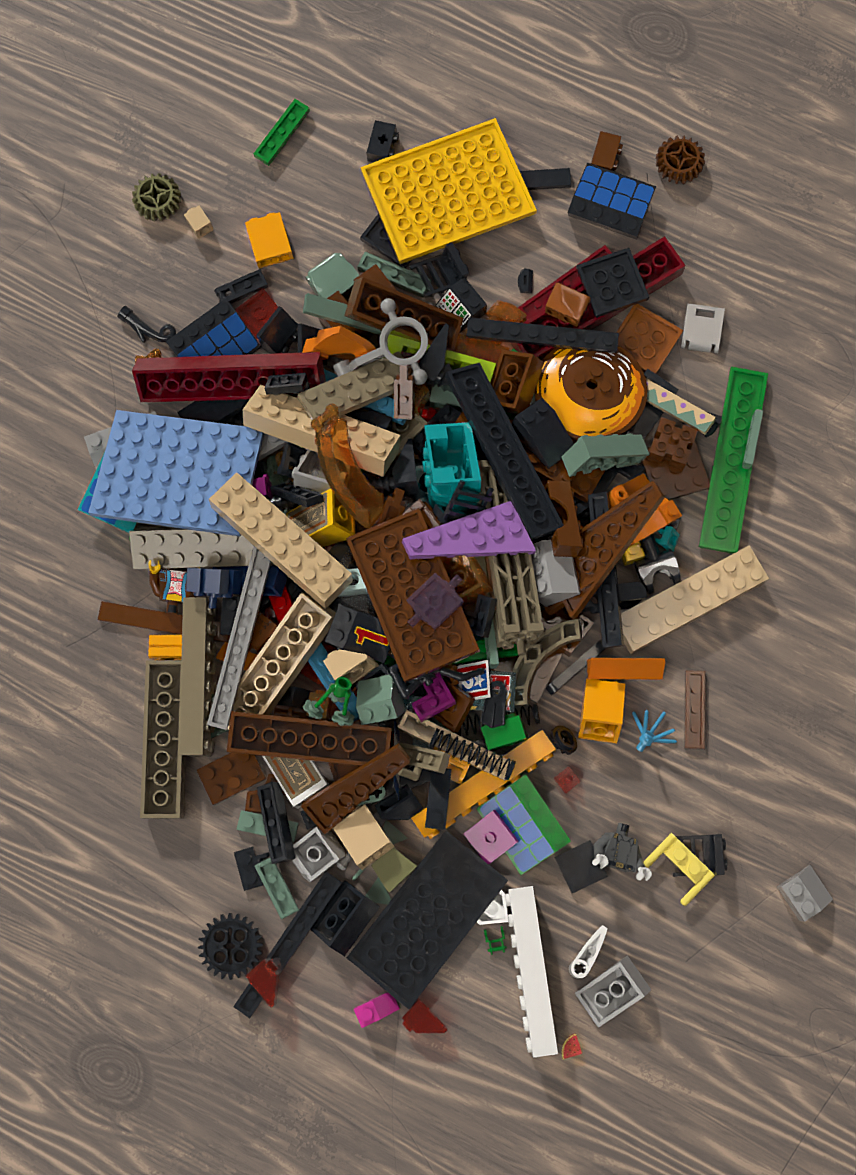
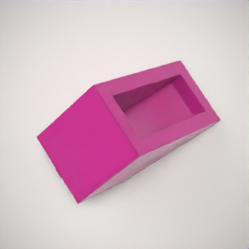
(376, 1009)

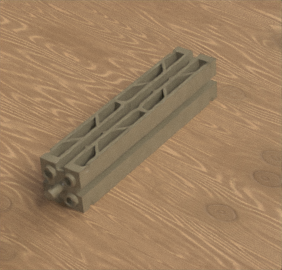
(513, 584)

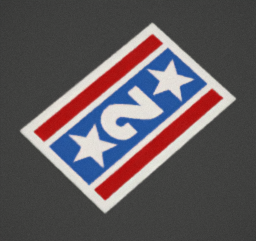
(472, 687)

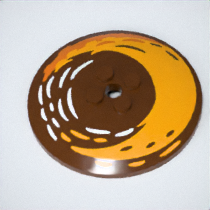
(585, 411)

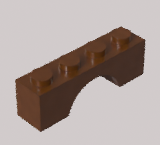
(566, 539)

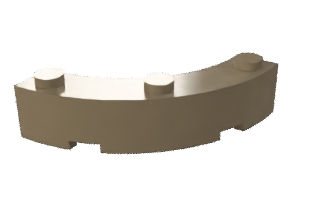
(547, 643)

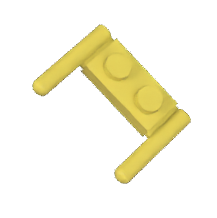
(686, 862)

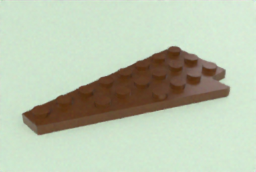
(606, 542)

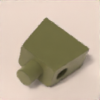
(393, 868)

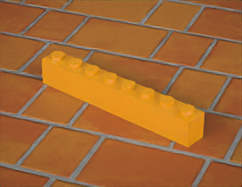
(483, 784)

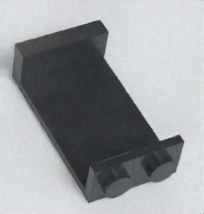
(650, 413)

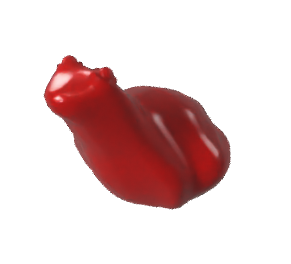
(428, 414)

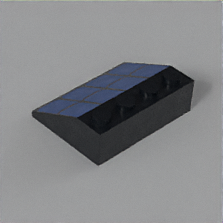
(611, 201)
(215, 334)

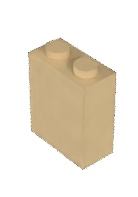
(363, 836)

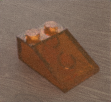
(471, 573)

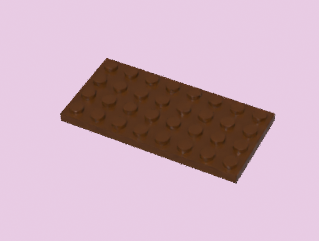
(391, 581)

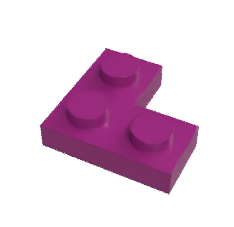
(436, 701)

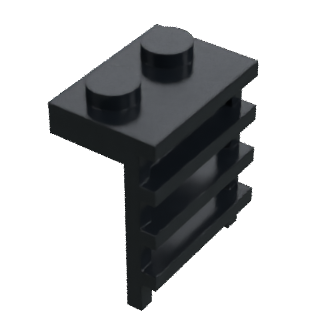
(450, 266)
(448, 513)
(712, 852)

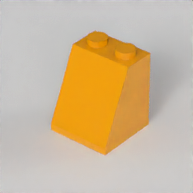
(602, 710)

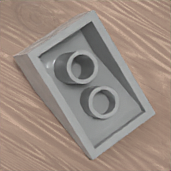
(613, 991)

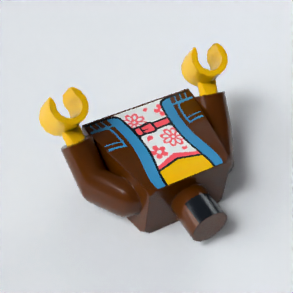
(169, 586)

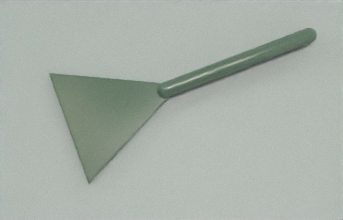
(393, 834)
(379, 893)

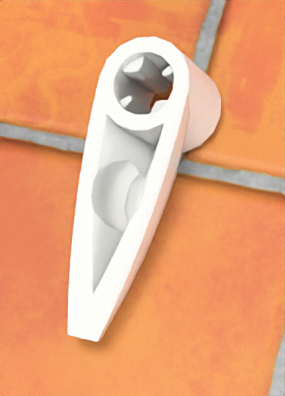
(588, 953)

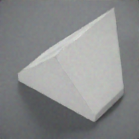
(496, 911)

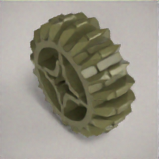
(166, 199)

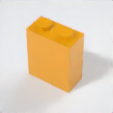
(269, 240)

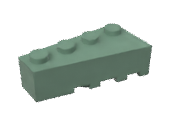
(604, 453)

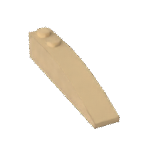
(425, 730)

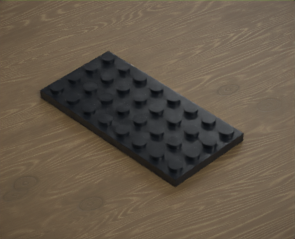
(427, 919)

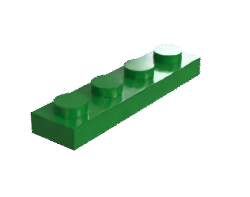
(281, 132)

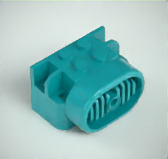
(448, 459)

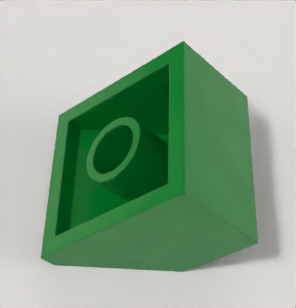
(506, 735)

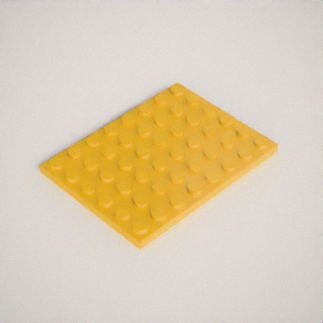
(448, 190)

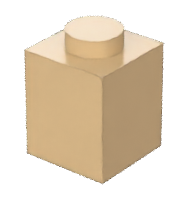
(198, 221)

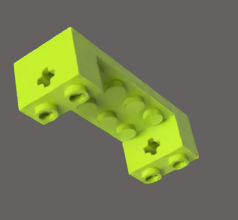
(454, 359)

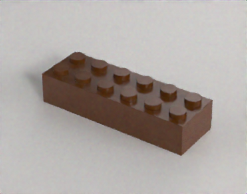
(365, 308)

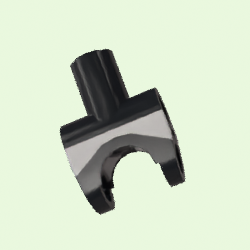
(654, 563)

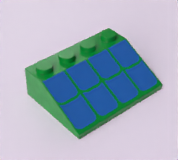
(530, 823)

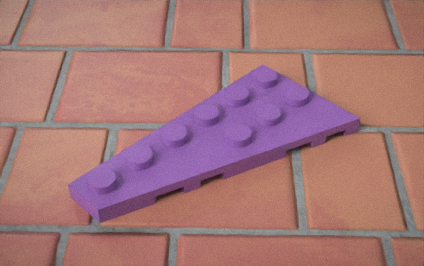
(479, 534)

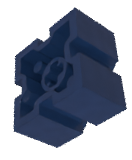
(213, 583)

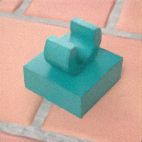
(669, 538)

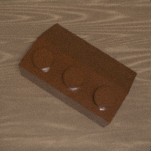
(516, 380)

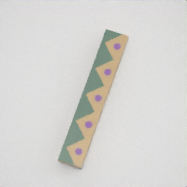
(679, 408)

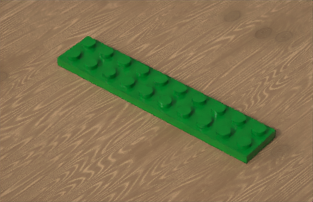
(728, 478)

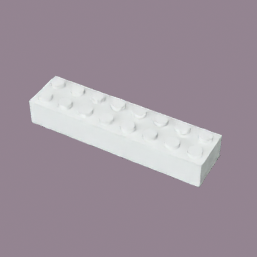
(532, 972)

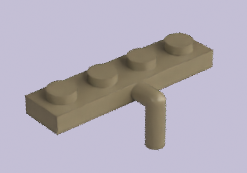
(425, 759)

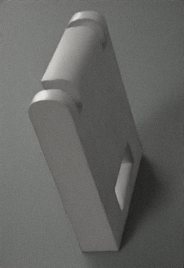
(702, 331)

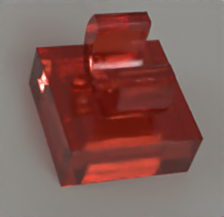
(567, 780)

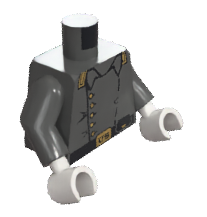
(620, 853)

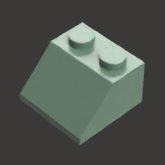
(378, 700)

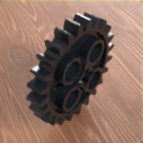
(212, 946)

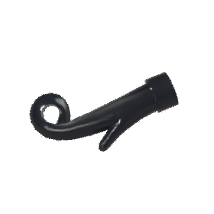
(140, 327)

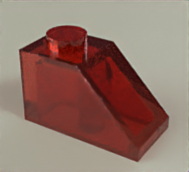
(265, 981)
(422, 1020)

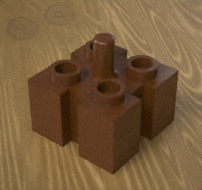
(672, 444)

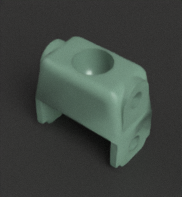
(331, 276)

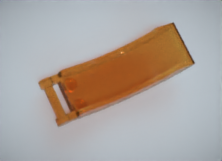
(342, 471)

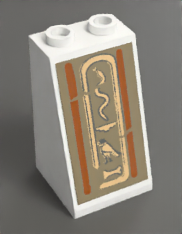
(297, 778)

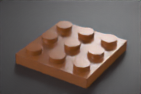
(647, 337)

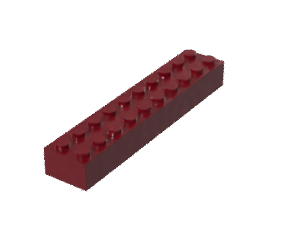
(657, 266)
(219, 376)

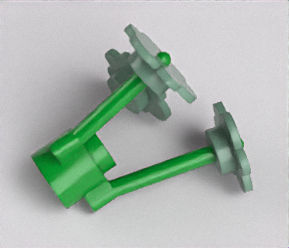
(337, 692)

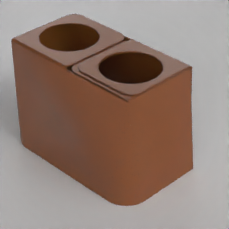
(567, 304)

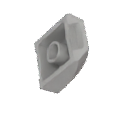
(317, 853)

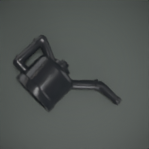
(428, 678)

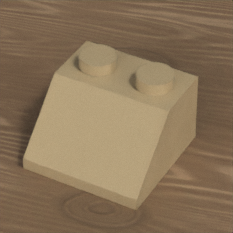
(349, 664)

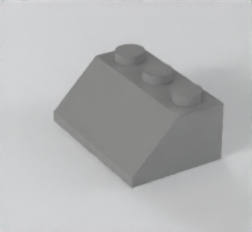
(554, 575)

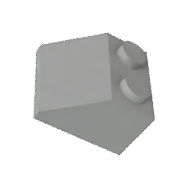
(805, 894)

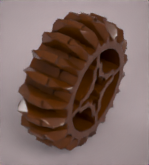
(694, 159)

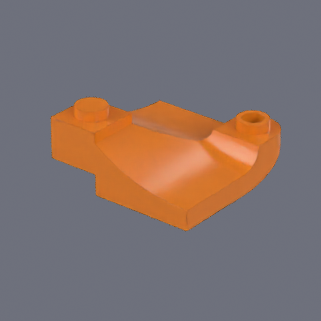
(338, 343)
(663, 516)

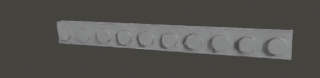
(239, 640)

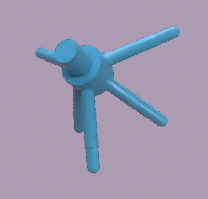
(647, 737)

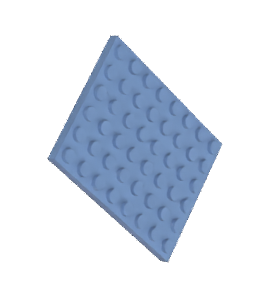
(169, 468)

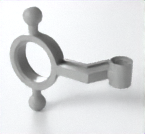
(388, 306)

